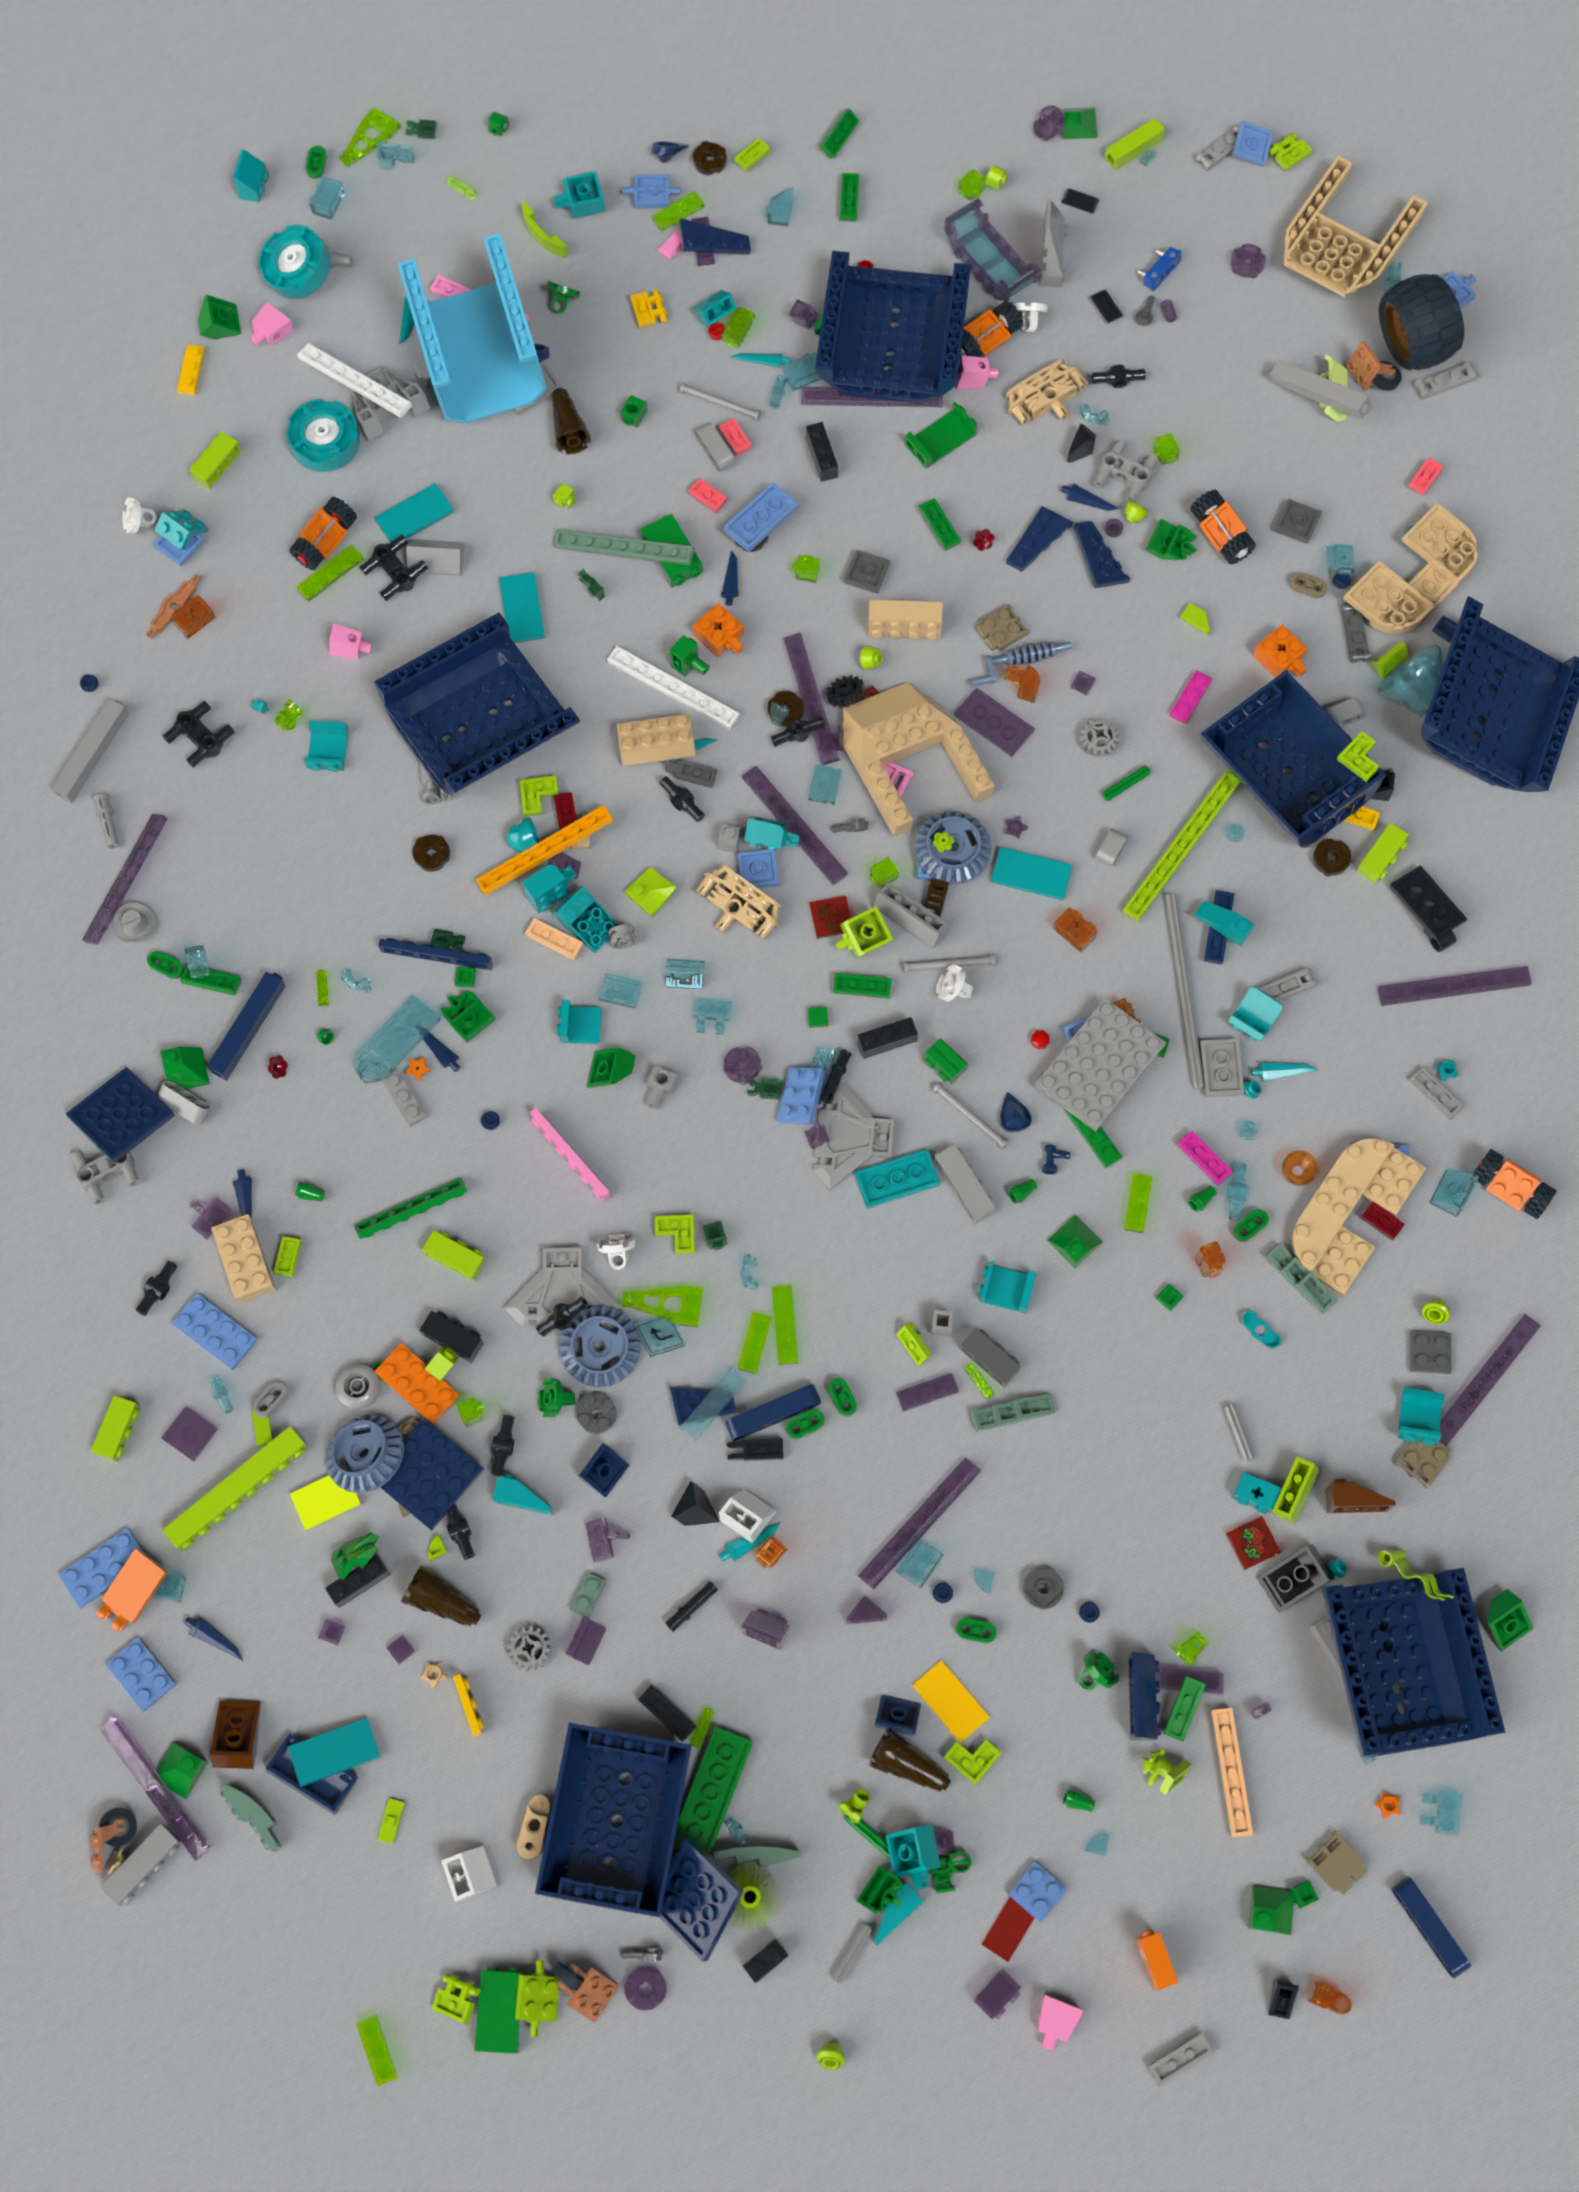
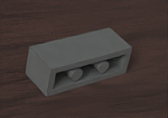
(990, 1357)

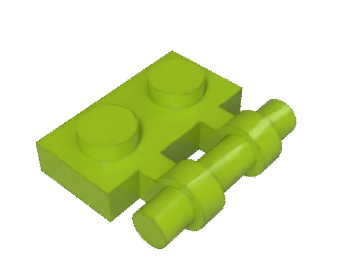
(1293, 154)
(453, 2005)

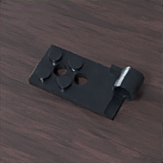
(1436, 919)

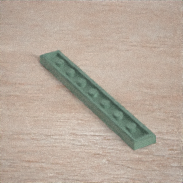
(624, 547)

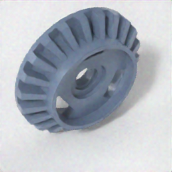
(972, 859)
(624, 1344)
(365, 1472)

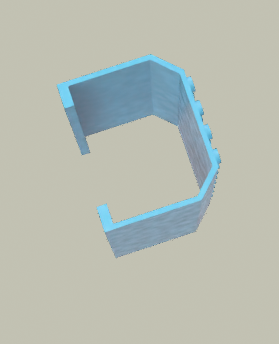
(477, 343)

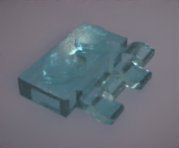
(712, 1010)
(1448, 1812)

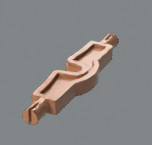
(178, 598)

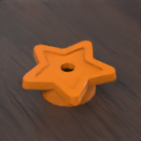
(422, 1068)
(1382, 1804)

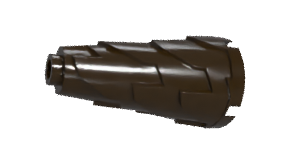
(569, 427)
(431, 1594)
(905, 1761)

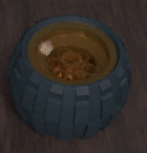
(1421, 321)

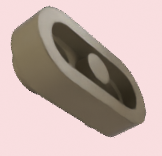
(1308, 585)

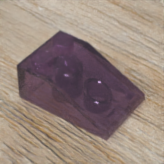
(765, 1628)

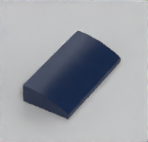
(326, 1793)

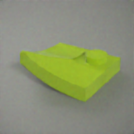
(650, 891)

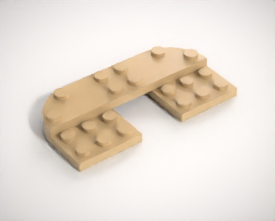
(1402, 606)
(1364, 1169)

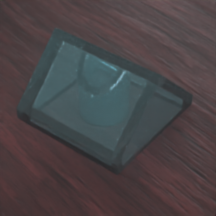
(1453, 1191)

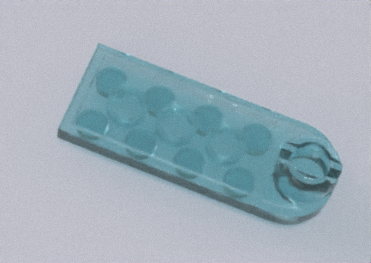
(394, 1040)

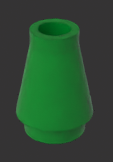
(1021, 1191)
(309, 1192)
(1200, 1199)
(1076, 1800)

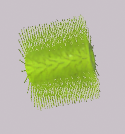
(753, 1906)

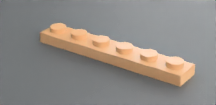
(1231, 1772)

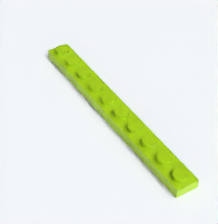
(1181, 846)

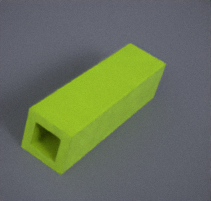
(1135, 143)

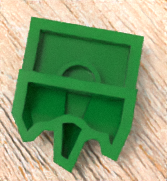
(1171, 541)
(467, 1015)
(354, 1552)
(880, 1891)

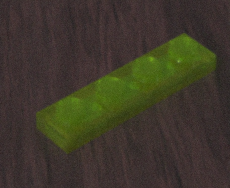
(329, 573)
(785, 1325)

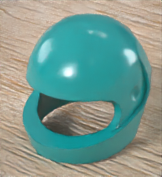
(522, 836)

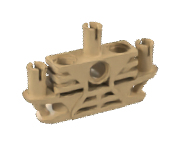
(1046, 383)
(747, 892)

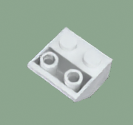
(746, 1514)
(469, 1873)

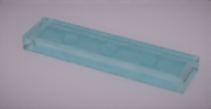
(713, 1404)

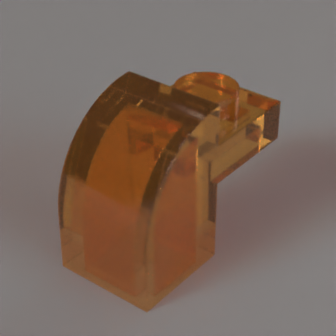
(1028, 681)

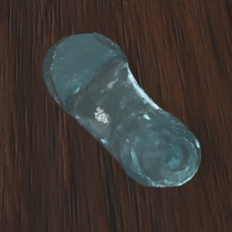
(1100, 419)
(348, 979)
(747, 1279)

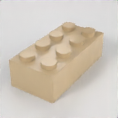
(905, 619)
(656, 739)
(243, 1259)

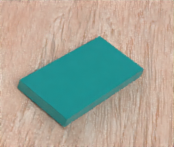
(414, 513)
(522, 607)
(1031, 873)
(897, 1178)
(334, 1752)

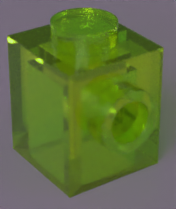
(972, 185)
(1166, 449)
(806, 568)
(883, 872)
(471, 1411)

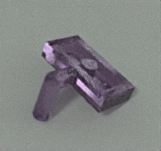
(209, 1217)
(601, 1539)

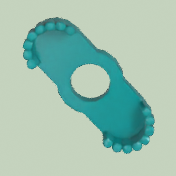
(1251, 1321)

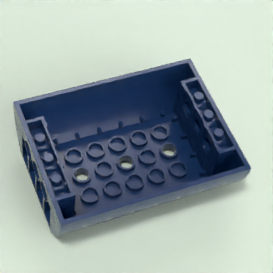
(1299, 739)
(582, 1813)

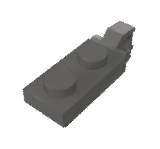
(692, 772)

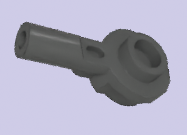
(1144, 316)
(858, 825)
(652, 1954)

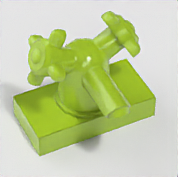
(1160, 1766)

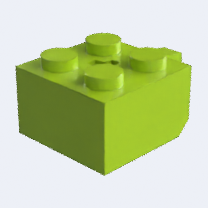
(855, 938)

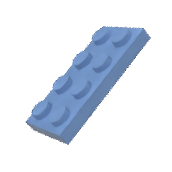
(760, 517)
(214, 1331)
(98, 1569)

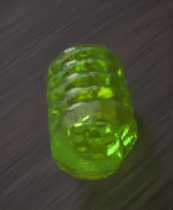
(738, 327)

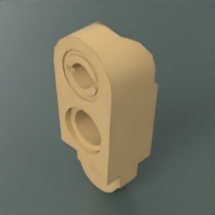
(539, 1810)

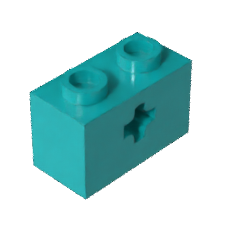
(714, 307)
(1267, 1493)

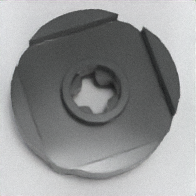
(602, 1423)
(1055, 1589)

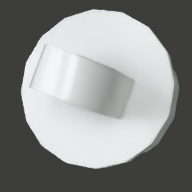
(1030, 313)
(134, 516)
(953, 984)
(616, 1245)

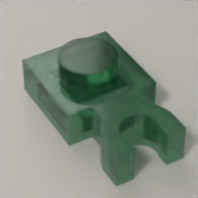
(423, 129)
(593, 587)
(446, 939)
(767, 1088)

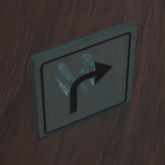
(659, 1336)

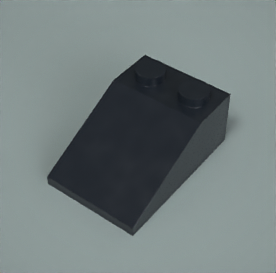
(1296, 1577)

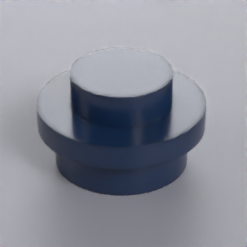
(1341, 580)
(89, 683)
(490, 1120)
(942, 1592)
(1089, 1612)

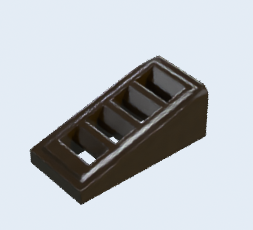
(941, 885)

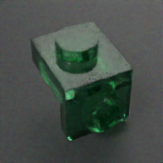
(715, 1235)

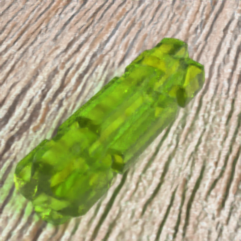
(461, 187)
(322, 988)
(979, 1381)
(702, 1728)

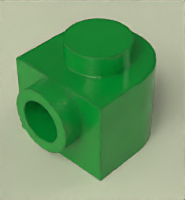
(498, 124)

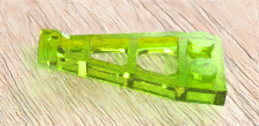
(379, 121)
(690, 1305)

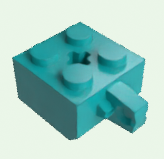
(581, 195)
(769, 833)
(548, 886)
(913, 1854)

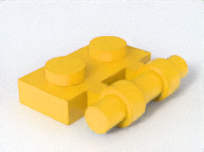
(643, 310)

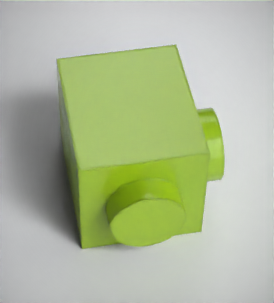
(442, 1362)

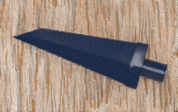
(1085, 497)
(730, 587)
(442, 1053)
(243, 1192)
(207, 1634)

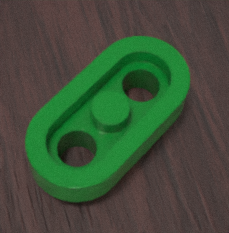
(315, 166)
(166, 965)
(1250, 1226)
(842, 1397)
(805, 1425)
(976, 1628)

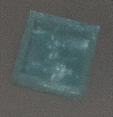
(171, 1588)

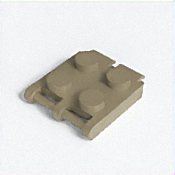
(1001, 628)
(1425, 1460)
(1337, 1864)

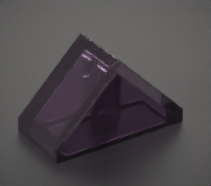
(866, 1612)

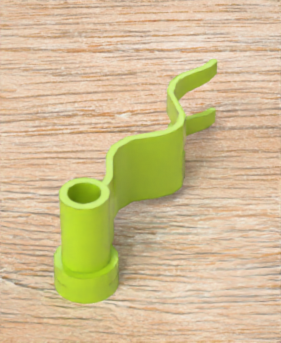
(1397, 1558)

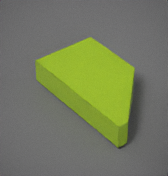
(1196, 617)

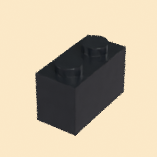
(765, 1961)

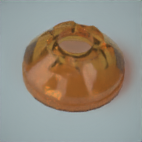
(1303, 1160)

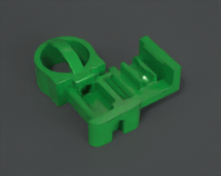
(943, 1873)

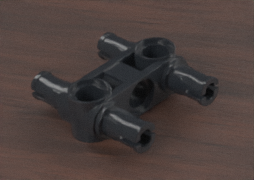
(393, 567)
(198, 734)

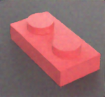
(735, 437)
(1426, 476)
(708, 495)

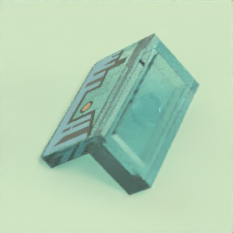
(684, 974)

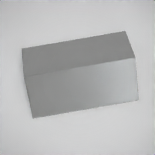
(439, 556)

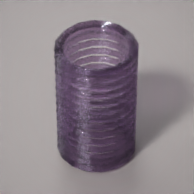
(1169, 310)

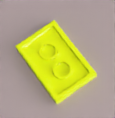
(322, 1502)

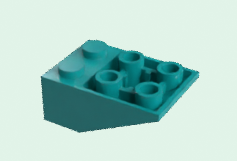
(585, 918)

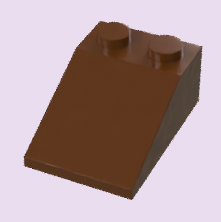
(1353, 1498)
(235, 1735)

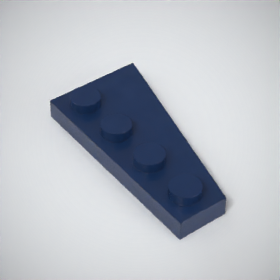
(710, 239)
(1042, 531)
(1098, 557)

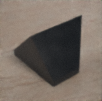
(1082, 444)
(1386, 788)
(694, 1507)

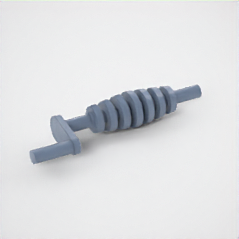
(1017, 656)

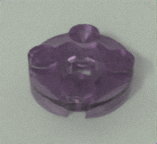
(1048, 129)
(1244, 269)
(744, 1074)
(653, 1997)

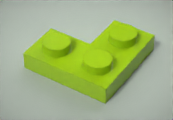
(1355, 756)
(535, 788)
(679, 1226)
(974, 1765)

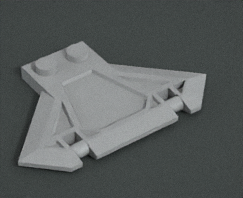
(852, 1136)
(558, 1282)

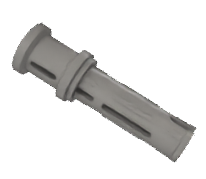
(105, 812)

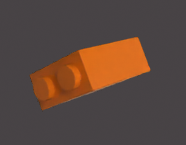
(1156, 1960)

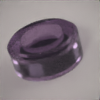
(1113, 528)
(1261, 1710)

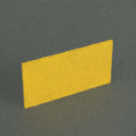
(950, 1701)

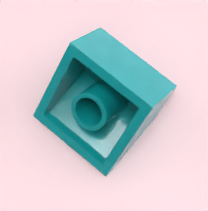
(250, 177)

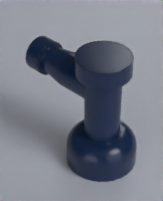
(1051, 1153)

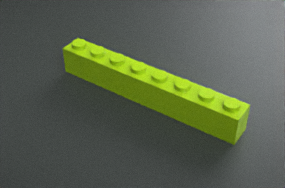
(235, 1489)

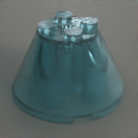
(1415, 682)

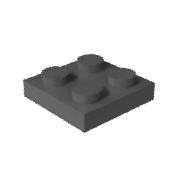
(1298, 521)
(867, 571)
(1430, 1352)

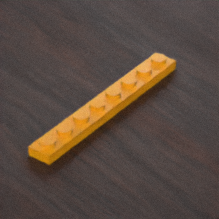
(544, 850)

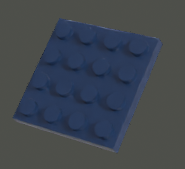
(120, 1115)
(431, 1475)
(698, 1899)

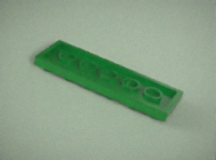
(712, 1789)

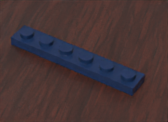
(430, 953)

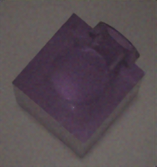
(803, 314)

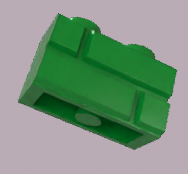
(945, 1061)

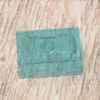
(1340, 558)
(825, 784)
(620, 990)
(919, 1563)

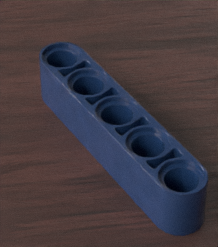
(773, 1412)
(1431, 1927)

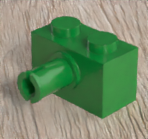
(685, 657)

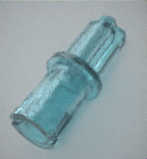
(778, 391)
(220, 1394)

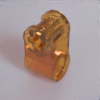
(1329, 1998)

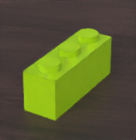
(215, 460)
(1383, 853)
(454, 1255)
(116, 1429)
(1295, 1490)

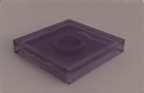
(189, 1433)

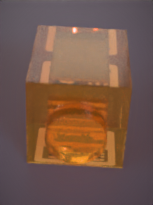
(769, 1552)

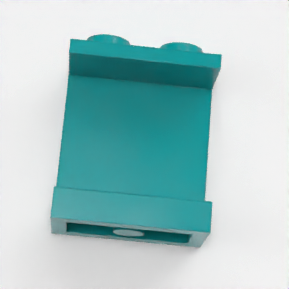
(327, 746)
(1006, 1288)
(1420, 1416)

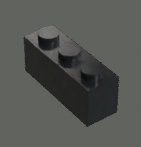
(821, 451)
(887, 1037)
(452, 1335)
(357, 1581)

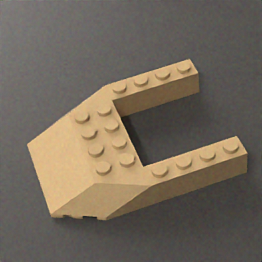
(1349, 258)
(896, 727)

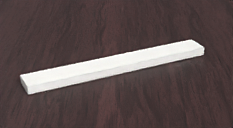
(354, 380)
(673, 687)

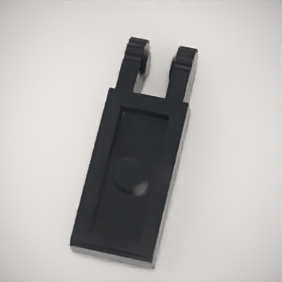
(757, 1450)

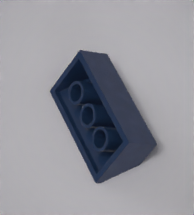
(1142, 1697)

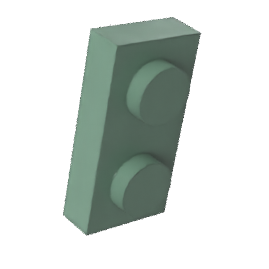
(588, 1595)

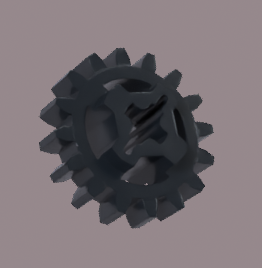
(845, 691)

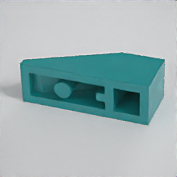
(1225, 922)
(514, 1494)
(896, 1915)

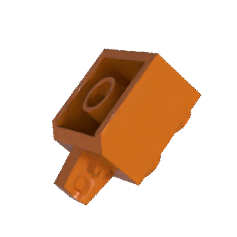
(719, 631)
(1281, 652)

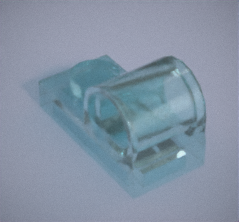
(389, 153)
(197, 961)

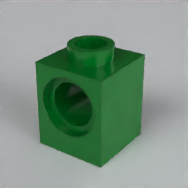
(633, 405)

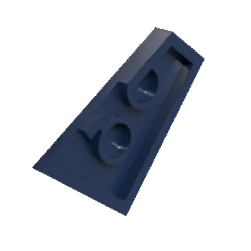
(689, 1399)

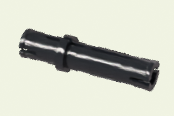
(838, 1069)
(691, 1606)

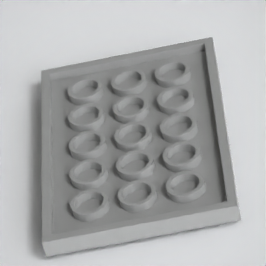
(1100, 1064)

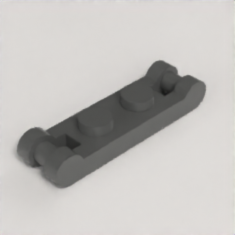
(1355, 634)

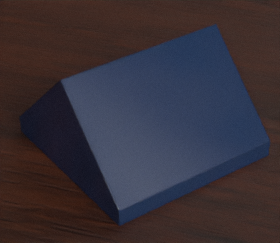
(603, 1470)
(897, 1715)

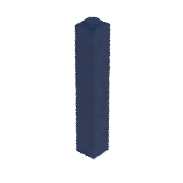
(246, 1025)

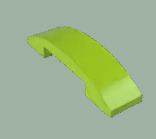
(553, 245)

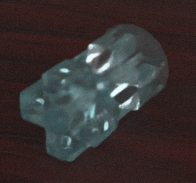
(1149, 155)

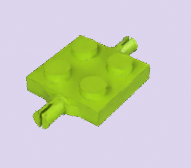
(537, 1998)

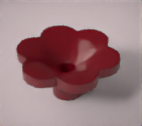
(983, 539)
(277, 1066)

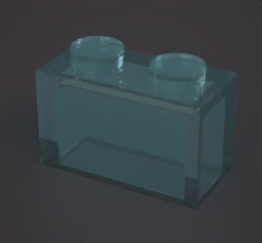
(327, 197)
(801, 371)

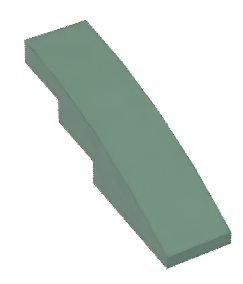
(1300, 1278)
(1012, 1412)
(766, 1855)

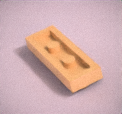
(554, 939)

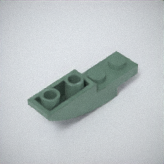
(248, 1808)

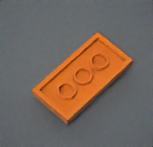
(418, 1387)

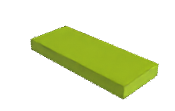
(262, 1429)
(391, 1821)

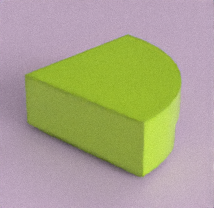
(436, 1548)

